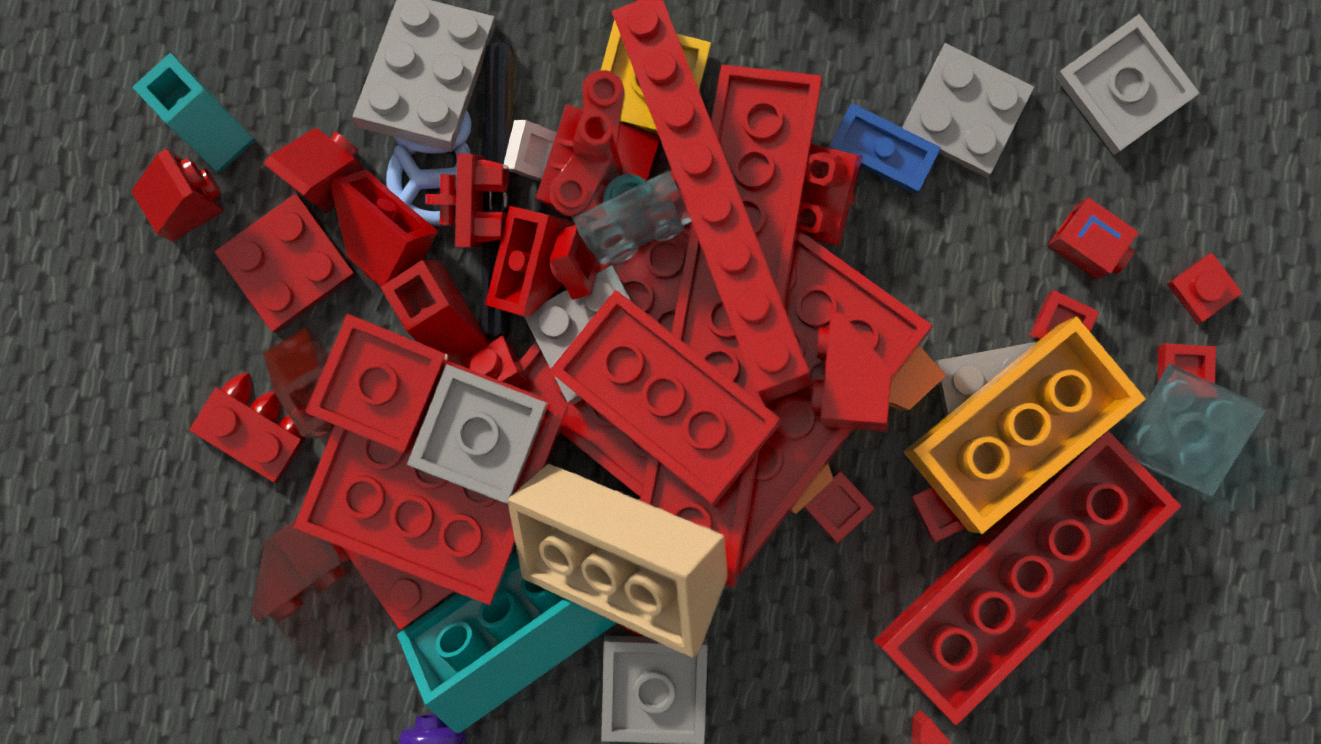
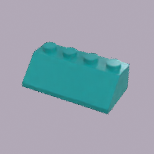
(482, 654)

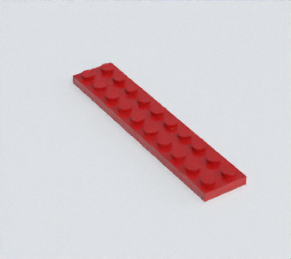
(766, 135)

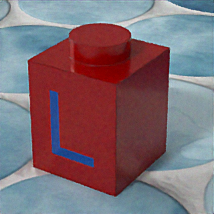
(1094, 240)

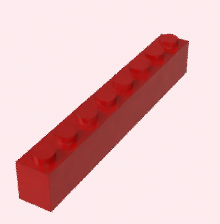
(712, 200)

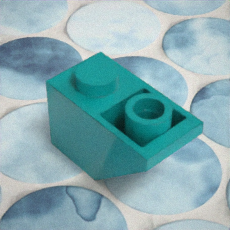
(194, 113)

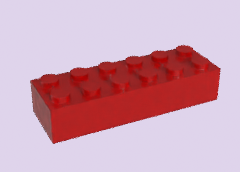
(1026, 576)

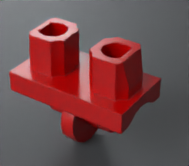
(473, 178)
(828, 193)

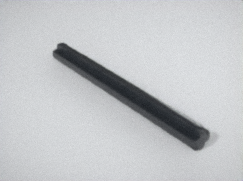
(497, 136)

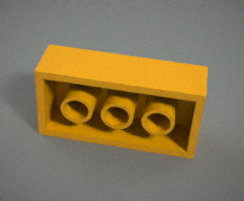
(1024, 425)

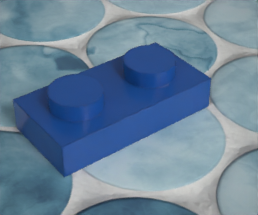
(886, 148)

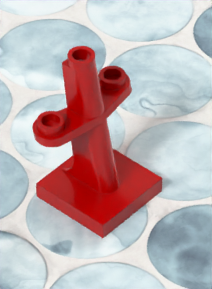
(594, 148)

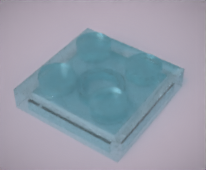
(633, 219)
(1192, 429)

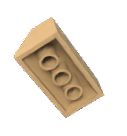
(619, 557)

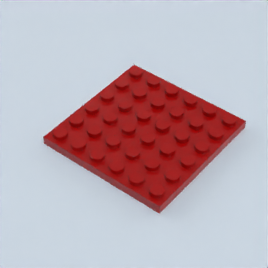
(801, 443)

